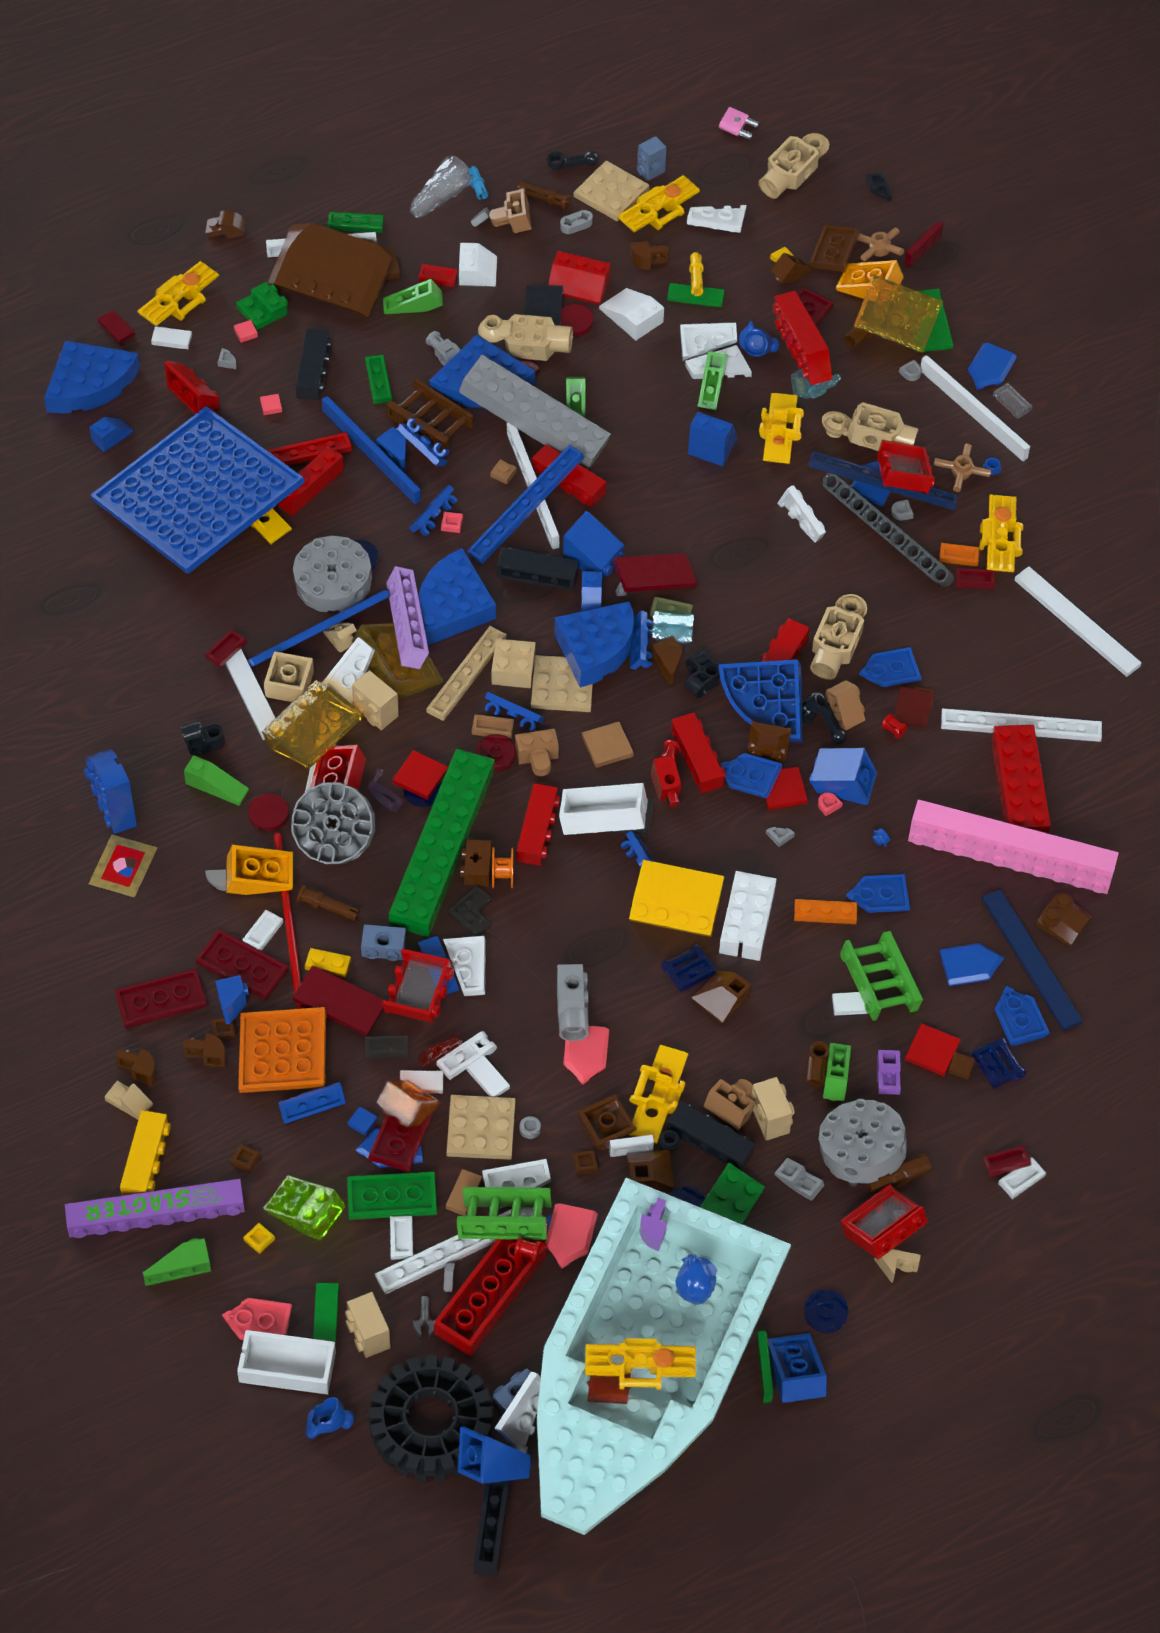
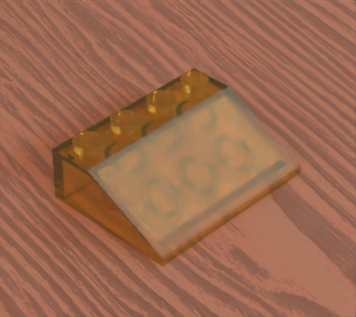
(898, 313)
(387, 662)
(311, 724)

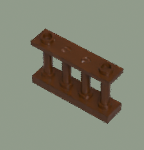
(400, 415)

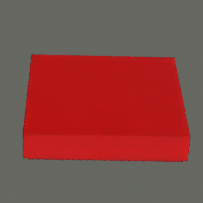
(420, 775)
(787, 790)
(932, 1049)

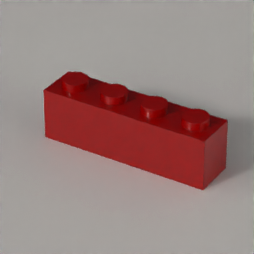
(316, 477)
(579, 482)
(788, 643)
(698, 753)
(537, 824)

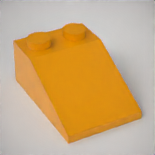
(859, 276)
(258, 870)

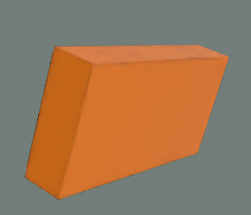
(959, 554)

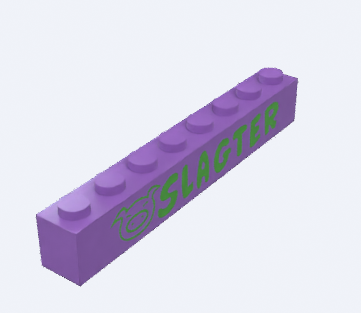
(154, 1208)

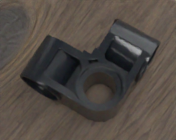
(704, 674)
(200, 739)

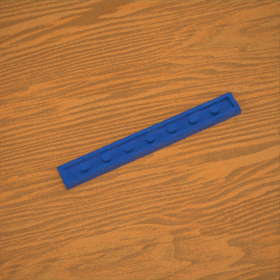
(371, 450)
(525, 504)
(318, 628)

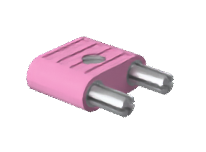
(735, 121)

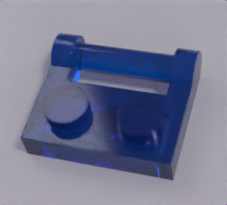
(690, 973)
(993, 1065)

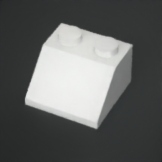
(477, 265)

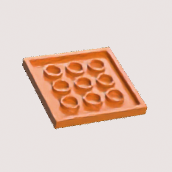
(282, 1050)

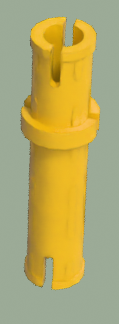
(696, 269)

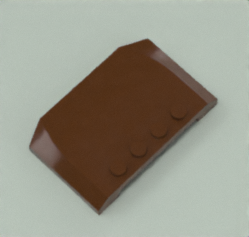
(331, 268)

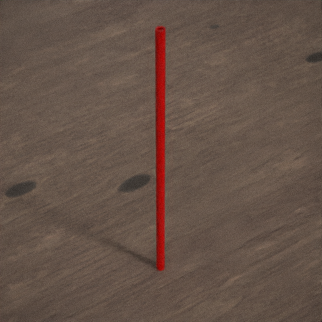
(289, 928)

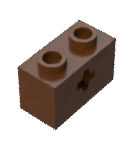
(477, 862)

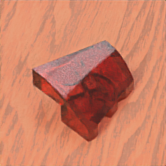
(439, 1049)

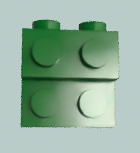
(263, 305)

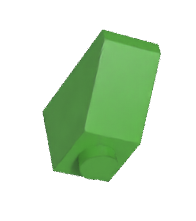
(576, 394)

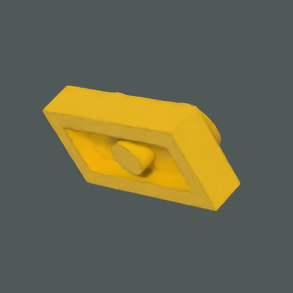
(329, 962)

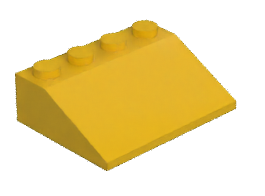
(676, 898)

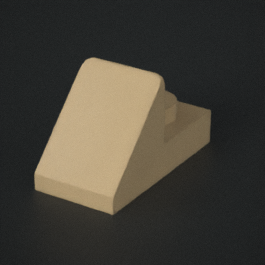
(340, 635)
(128, 1099)
(898, 1259)

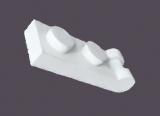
(466, 1054)

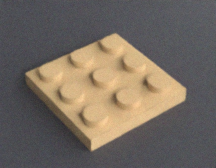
(611, 190)
(556, 686)
(481, 1127)

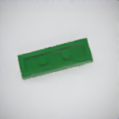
(355, 222)
(683, 294)
(378, 379)
(326, 1311)
(764, 1366)

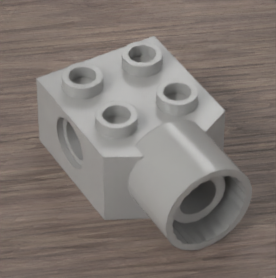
(572, 1002)

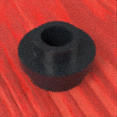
(669, 1135)

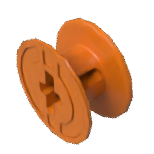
(502, 867)

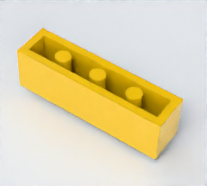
(145, 1153)

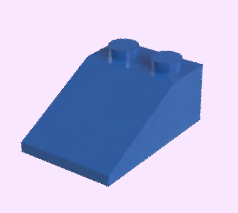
(797, 1368)

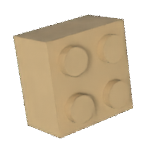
(513, 663)
(288, 676)
(375, 700)
(772, 1108)
(368, 1325)

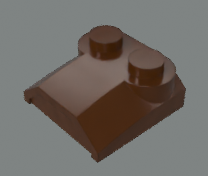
(769, 741)
(1063, 919)
(605, 1122)

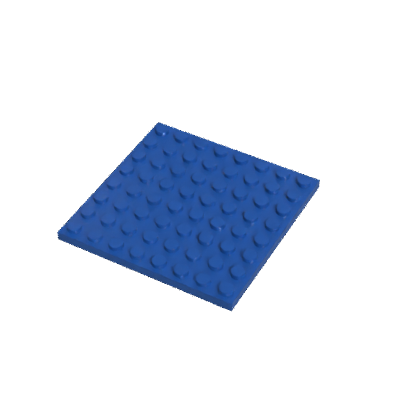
(197, 489)

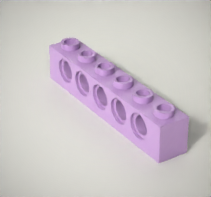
(407, 617)

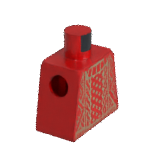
(666, 780)

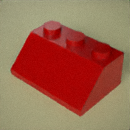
(580, 277)
(190, 388)
(340, 765)

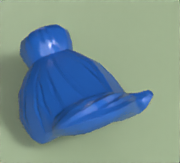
(757, 341)
(328, 1418)

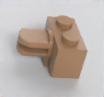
(515, 212)
(846, 704)
(537, 749)
(731, 1102)

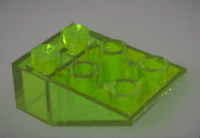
(305, 1206)

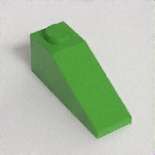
(414, 299)
(712, 380)
(213, 780)
(837, 1072)
(184, 1261)

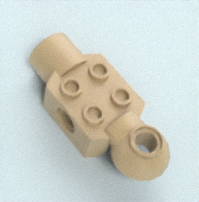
(793, 163)
(527, 335)
(869, 426)
(838, 635)

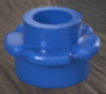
(993, 464)
(881, 837)

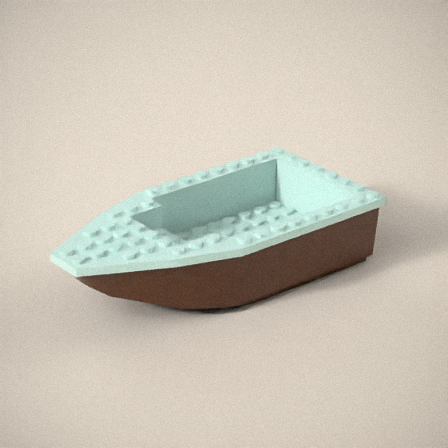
(608, 1452)

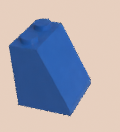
(711, 439)
(592, 545)
(844, 773)
(489, 1459)

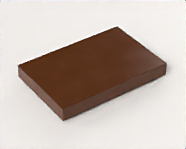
(834, 248)

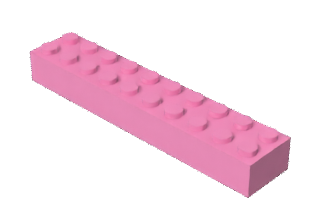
(1012, 846)

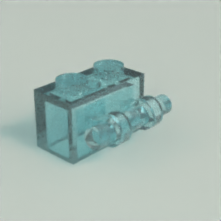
(803, 388)
(672, 624)

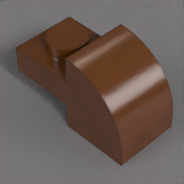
(228, 223)
(644, 256)
(210, 1050)
(141, 1065)

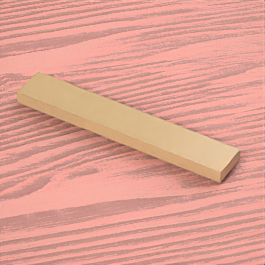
(465, 674)

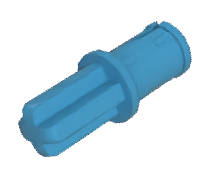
(478, 183)

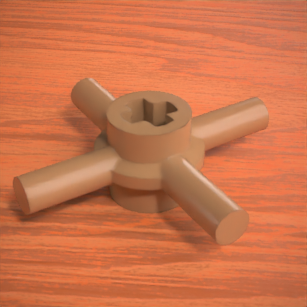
(880, 244)
(962, 467)

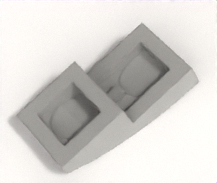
(798, 1179)

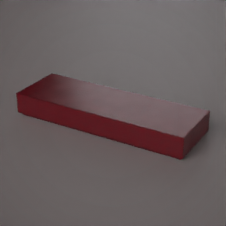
(923, 244)

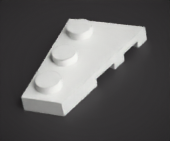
(723, 219)
(701, 338)
(735, 364)
(794, 502)
(350, 668)
(468, 961)
(523, 1175)
(520, 1415)

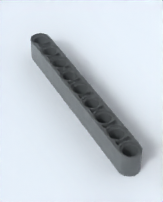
(893, 535)

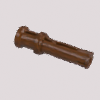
(552, 198)
(319, 900)

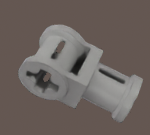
(444, 349)

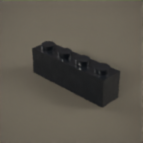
(313, 363)
(537, 568)
(710, 1136)
(491, 1528)

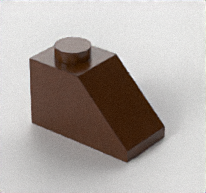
(790, 268)
(668, 657)

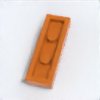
(825, 911)

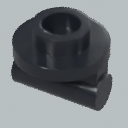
(808, 715)

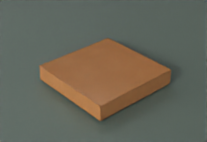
(607, 744)

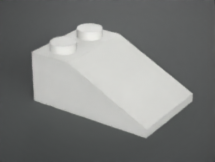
(634, 312)

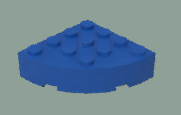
(89, 377)
(450, 377)
(454, 598)
(595, 640)
(766, 693)
(112, 790)

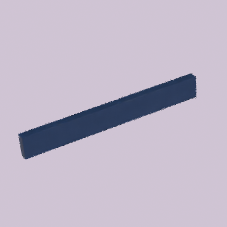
(874, 478)
(1031, 960)

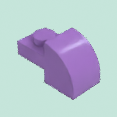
(888, 1072)
(652, 1227)

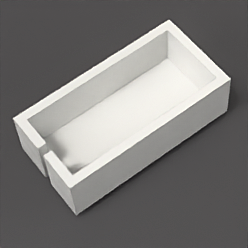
(603, 808)
(747, 915)
(286, 1362)

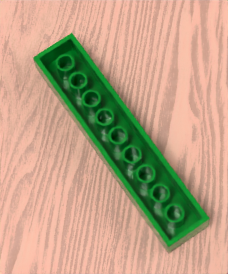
(441, 843)

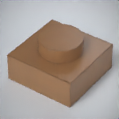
(503, 471)

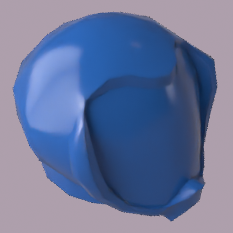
(696, 1279)

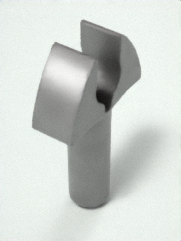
(425, 1318)

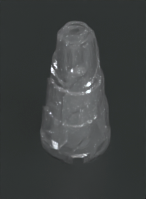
(446, 182)

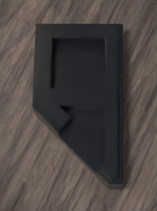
(878, 185)

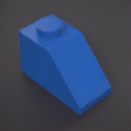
(109, 432)
(394, 446)
(591, 590)
(231, 996)

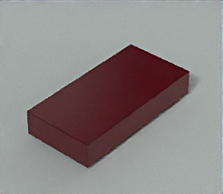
(116, 326)
(975, 578)
(225, 648)
(1007, 1161)

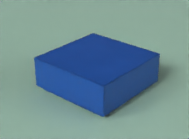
(362, 1121)

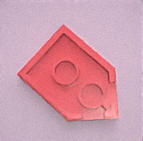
(588, 1055)
(570, 1233)
(259, 1316)

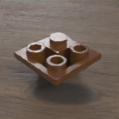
(723, 995)
(651, 1169)

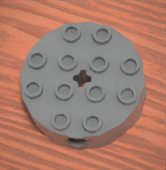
(332, 573)
(313, 817)
(862, 1141)

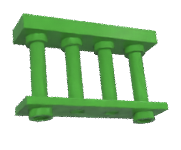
(893, 962)
(504, 1226)

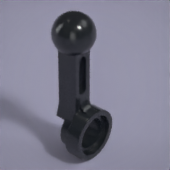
(589, 158)
(817, 703)

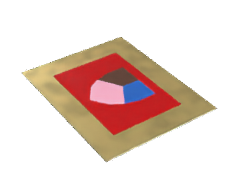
(123, 865)

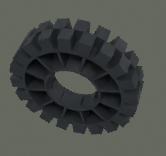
(409, 1384)

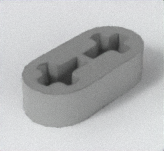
(576, 222)

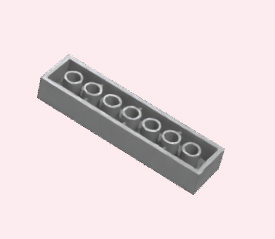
(532, 410)

